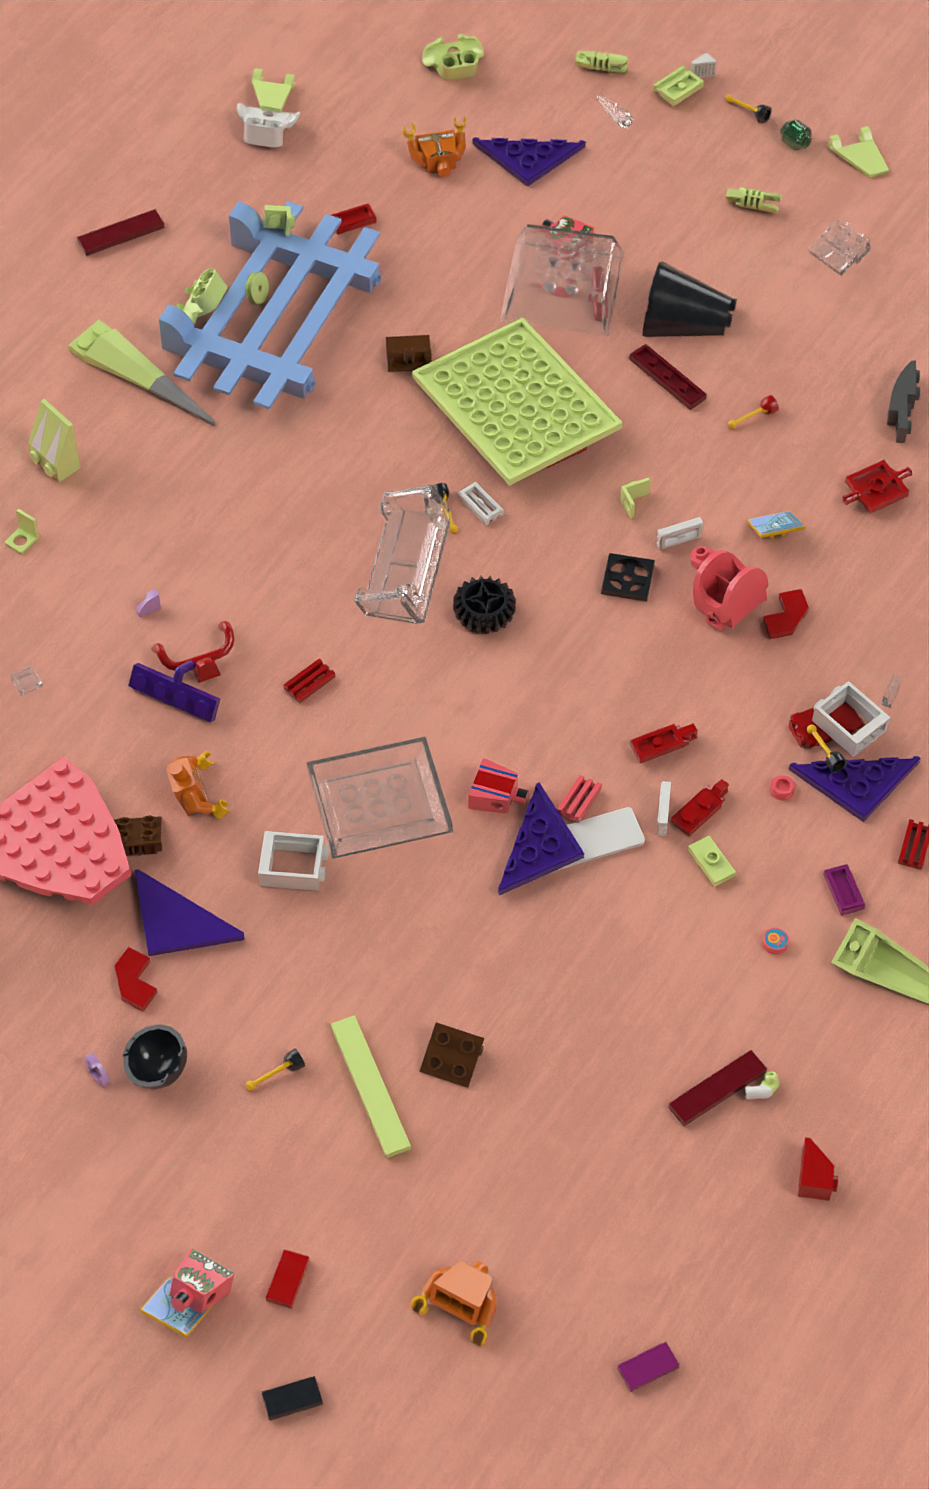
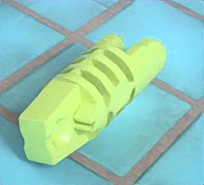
(599, 61)
(753, 199)

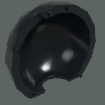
(155, 1057)

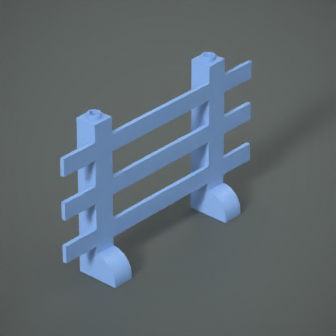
(246, 359)

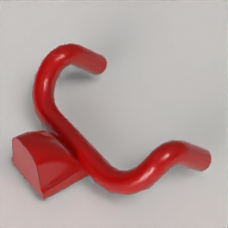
(205, 665)

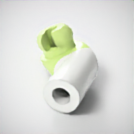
(765, 1089)

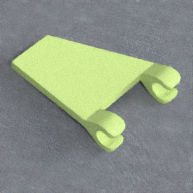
(269, 94)
(861, 155)

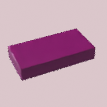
(844, 889)
(648, 1366)

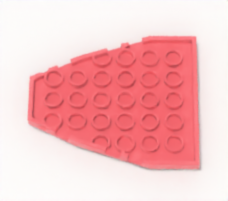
(61, 837)

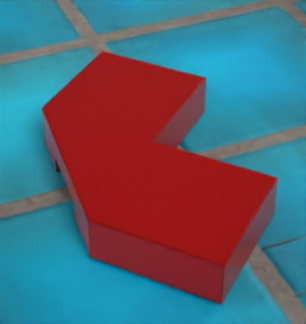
(786, 622)
(128, 970)

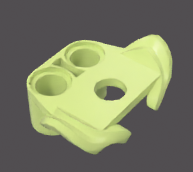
(468, 51)
(206, 293)

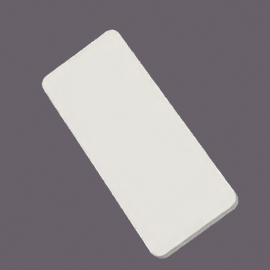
(606, 834)

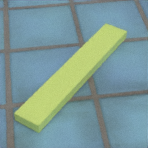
(370, 1087)

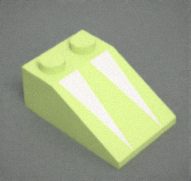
(53, 443)

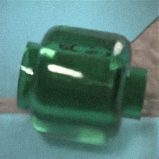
(796, 134)

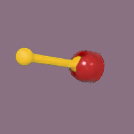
(767, 406)

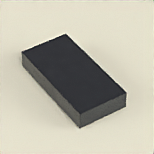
(292, 1398)

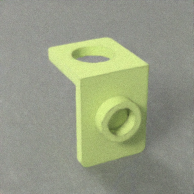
(632, 491)
(26, 529)

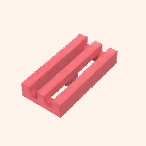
(587, 784)

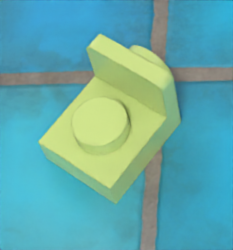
(278, 218)

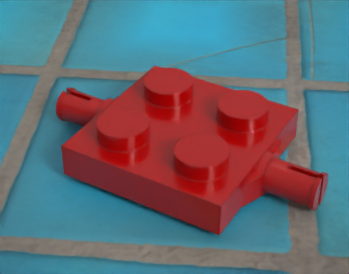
(877, 486)

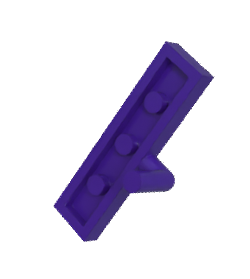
(175, 691)

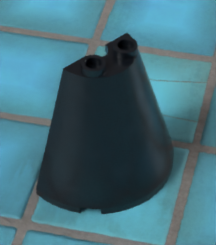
(685, 306)

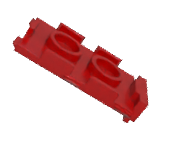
(843, 715)

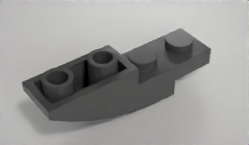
(903, 400)

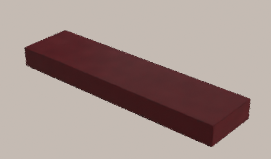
(120, 232)
(668, 376)
(717, 1088)

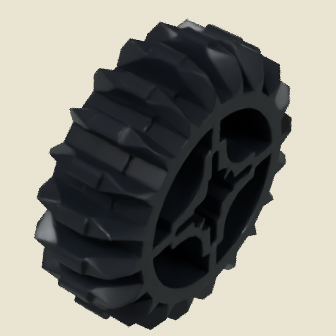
(471, 610)

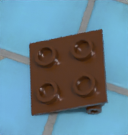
(408, 352)
(140, 833)
(452, 1054)

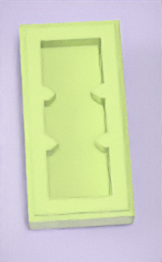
(711, 861)

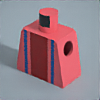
(495, 788)

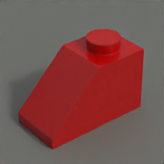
(816, 1173)

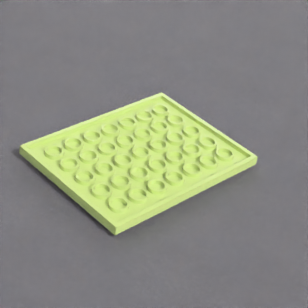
(516, 401)

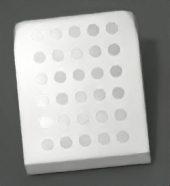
(704, 66)

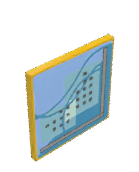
(775, 524)
(161, 1310)

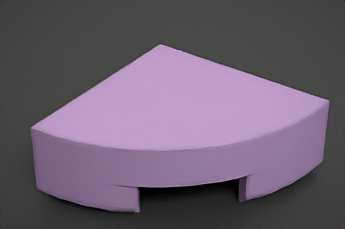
(149, 604)
(97, 1070)

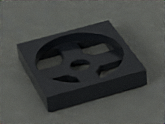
(630, 562)

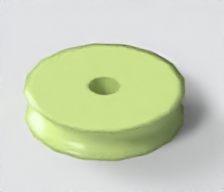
(257, 288)

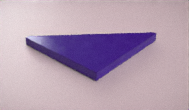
(528, 158)
(860, 784)
(541, 844)
(176, 922)

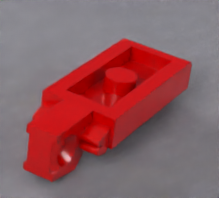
(662, 741)
(700, 808)

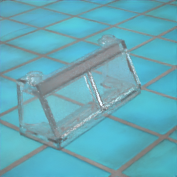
(406, 555)

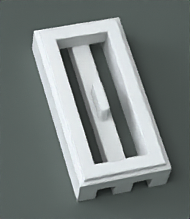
(477, 506)
(679, 533)
(663, 808)

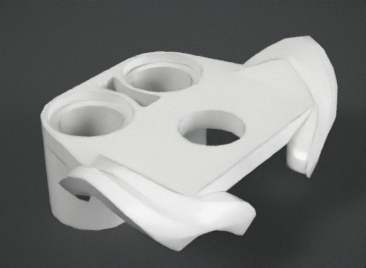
(263, 129)

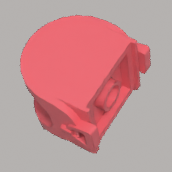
(725, 587)

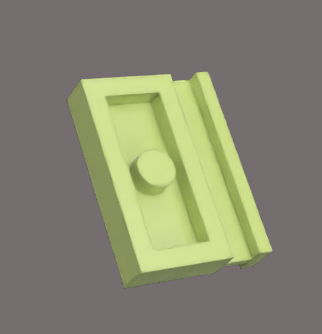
(678, 85)

